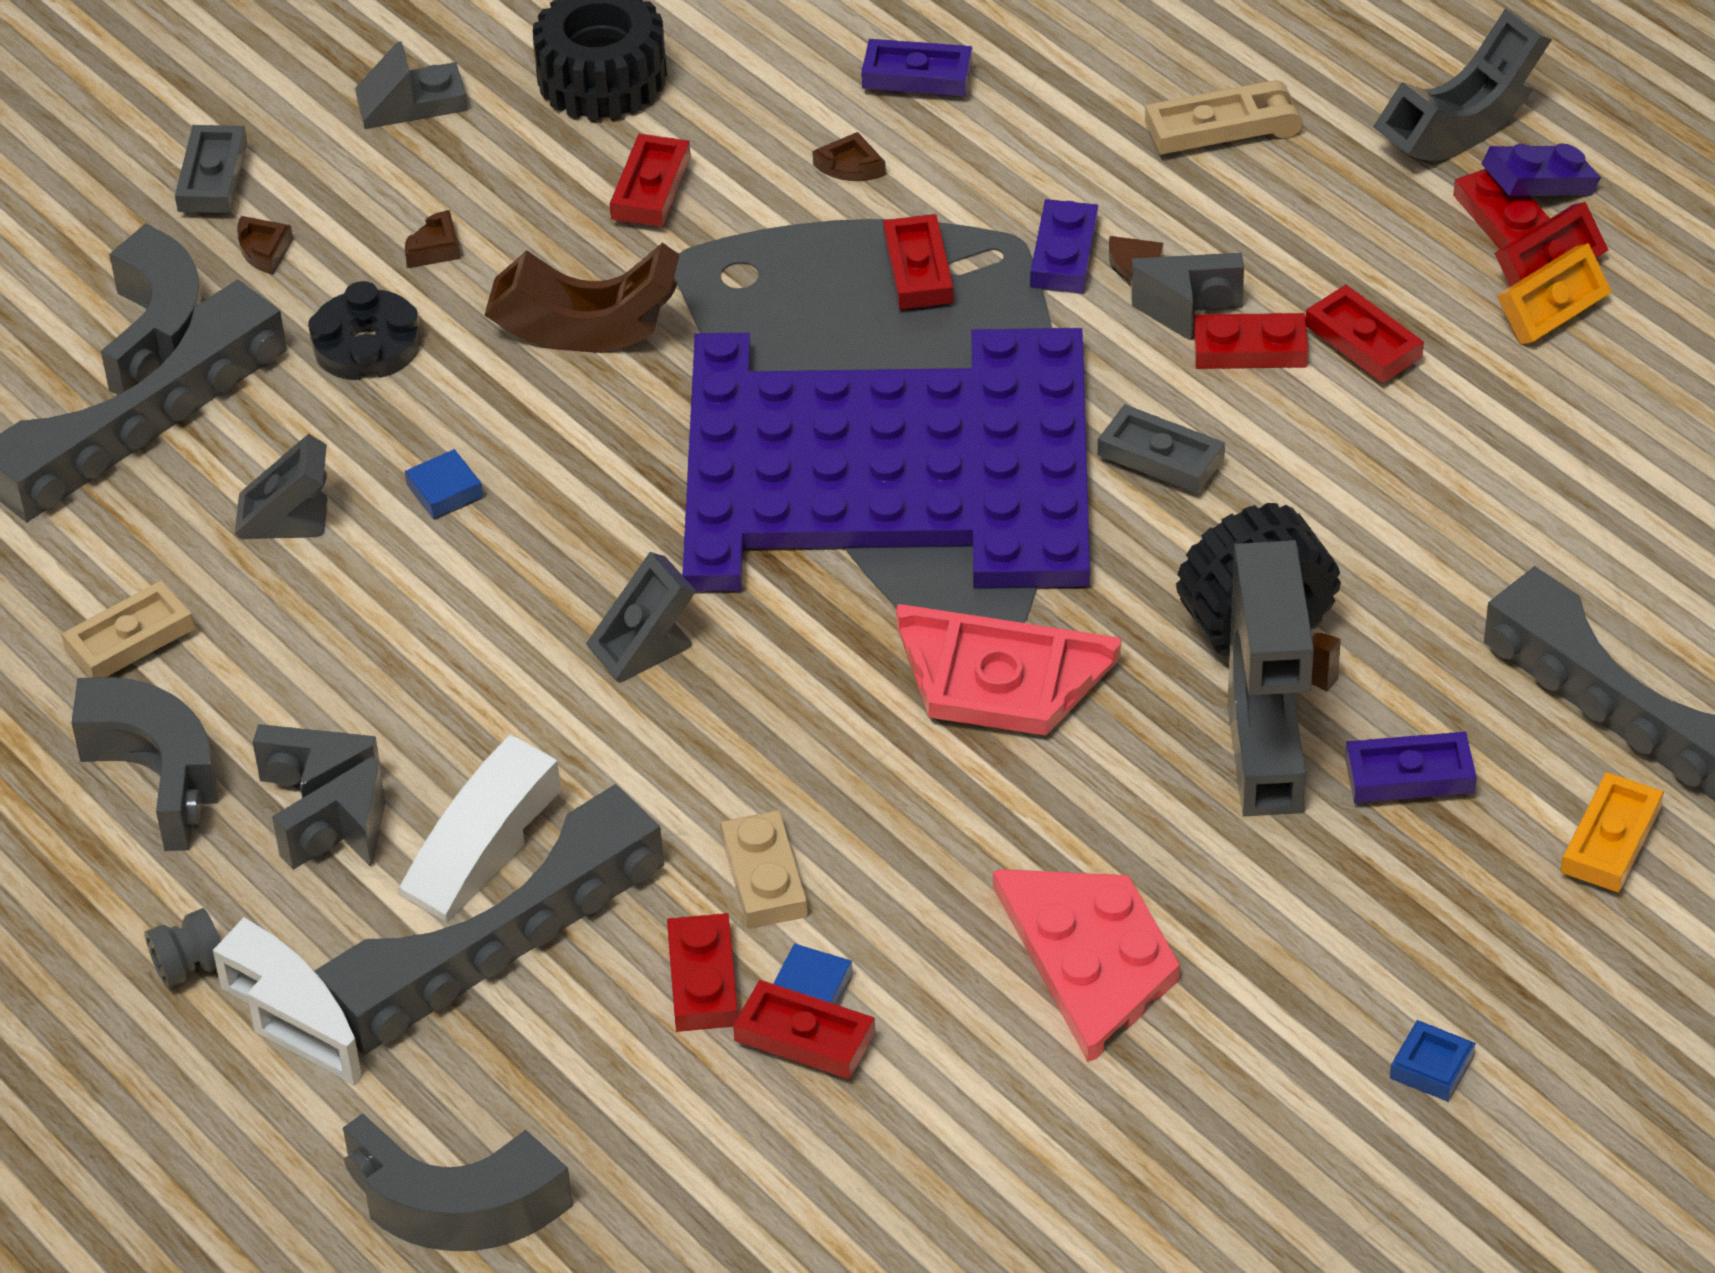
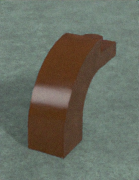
(578, 313)

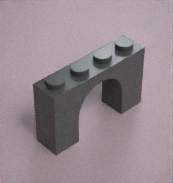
(1266, 668)

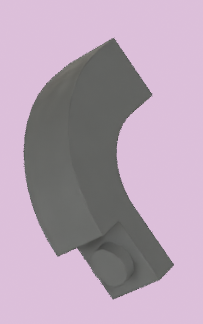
(1474, 103)
(162, 279)
(154, 729)
(457, 1206)

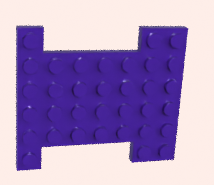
(893, 459)

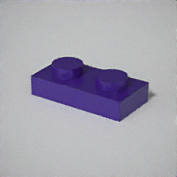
(917, 67)
(1541, 170)
(1064, 246)
(1410, 767)

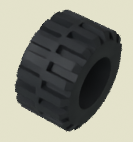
(599, 56)
(1208, 572)

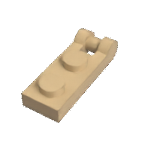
(1223, 117)

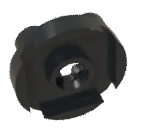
(362, 310)

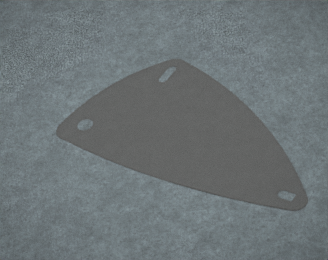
(833, 306)

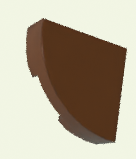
(849, 159)
(263, 242)
(433, 242)
(1124, 249)
(1325, 660)

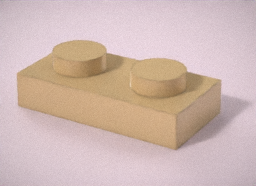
(128, 631)
(763, 869)

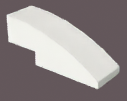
(481, 828)
(286, 999)

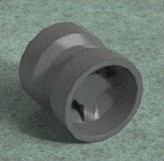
(179, 950)

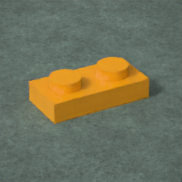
(1554, 294)
(1612, 832)

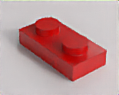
(650, 180)
(1497, 213)
(1549, 241)
(917, 261)
(1364, 333)
(1250, 341)
(702, 972)
(804, 1029)

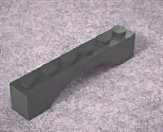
(59, 454)
(1548, 636)
(400, 980)

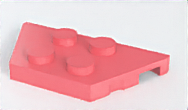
(1001, 669)
(1090, 947)

